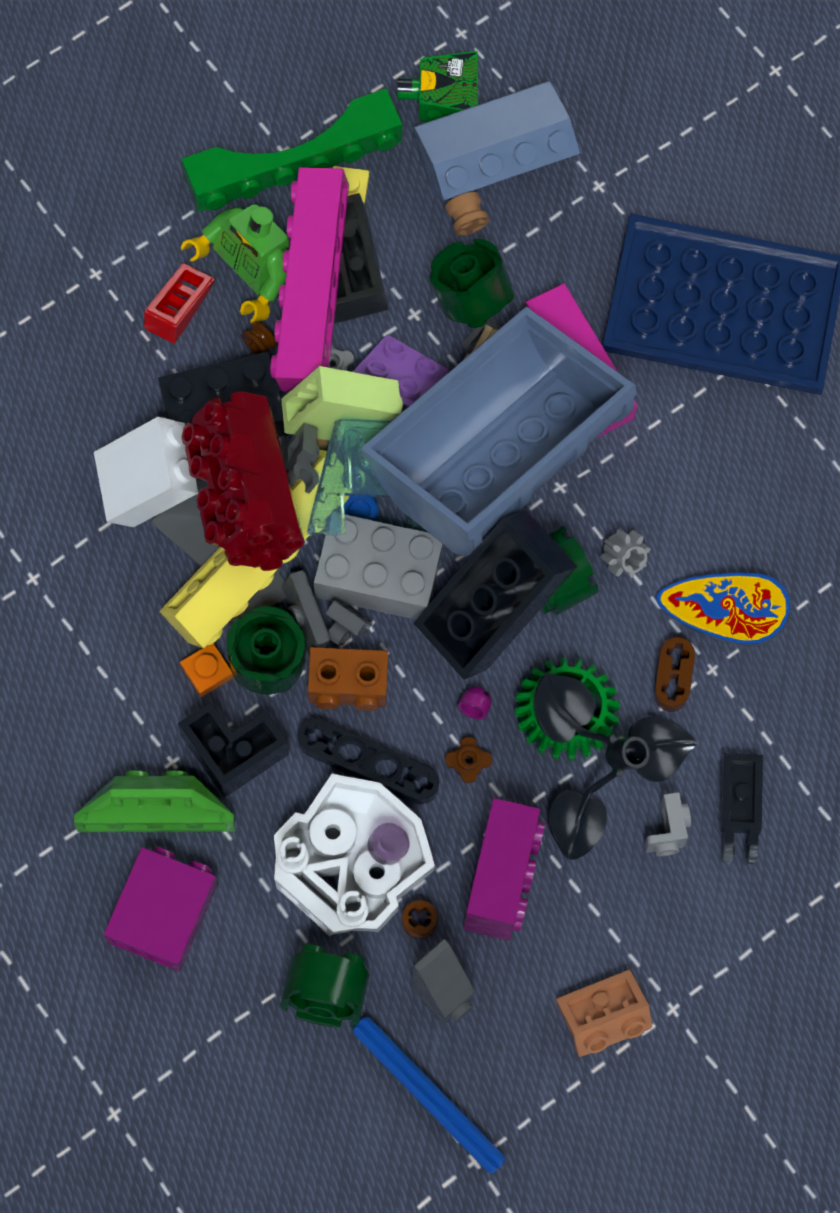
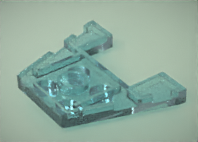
(346, 474)

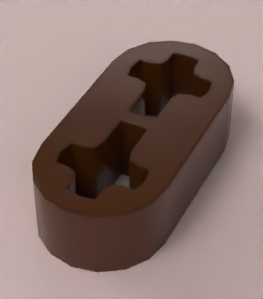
(682, 675)

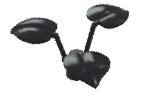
(652, 749)

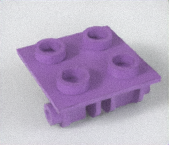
(399, 362)

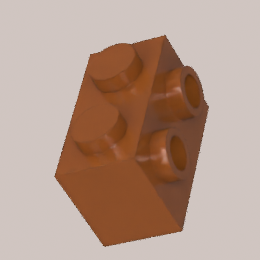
(348, 678)

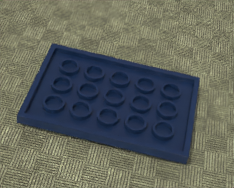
(724, 304)

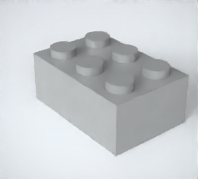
(379, 567)

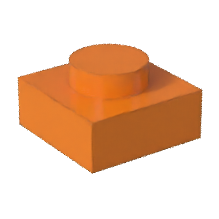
(206, 670)

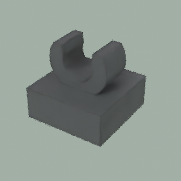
(346, 622)

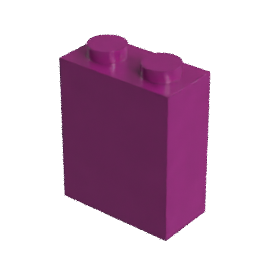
(161, 908)

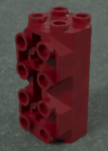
(248, 488)

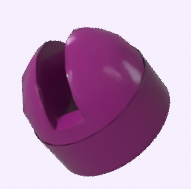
(475, 703)

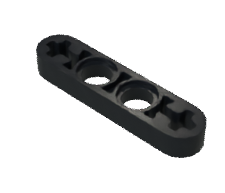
(365, 766)

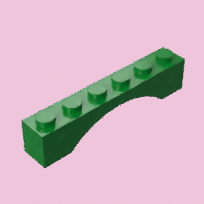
(225, 175)

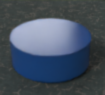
(361, 507)

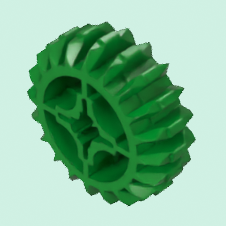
(601, 695)

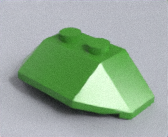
(154, 805)

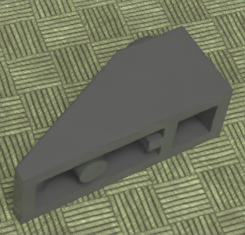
(443, 984)

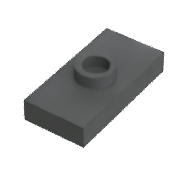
(305, 611)

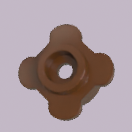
(468, 771)

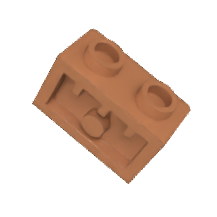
(605, 1013)

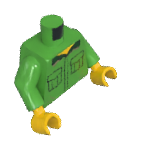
(252, 248)

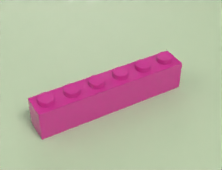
(311, 275)

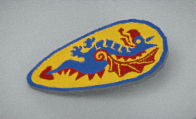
(729, 606)

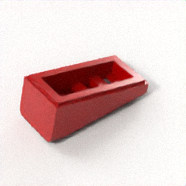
(167, 322)

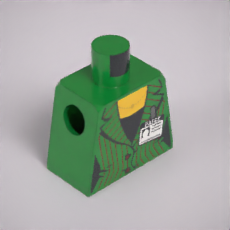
(443, 86)

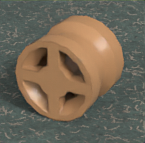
(467, 213)

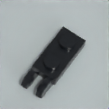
(741, 803)

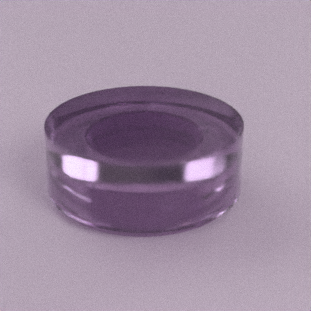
(388, 844)

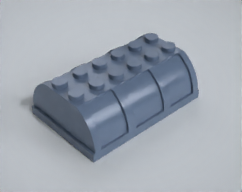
(496, 430)

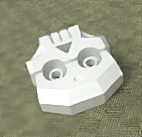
(308, 855)

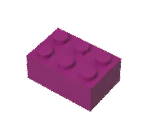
(504, 870)

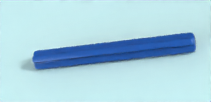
(429, 1095)

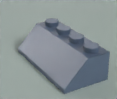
(495, 140)

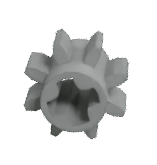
(625, 553)

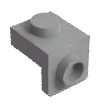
(675, 820)

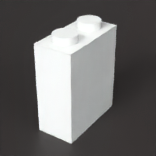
(144, 472)

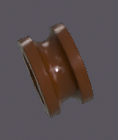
(259, 338)
(419, 907)

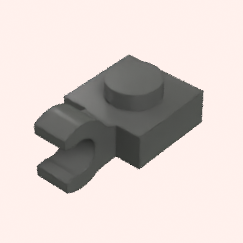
(300, 456)

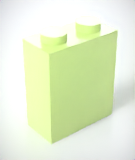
(338, 395)

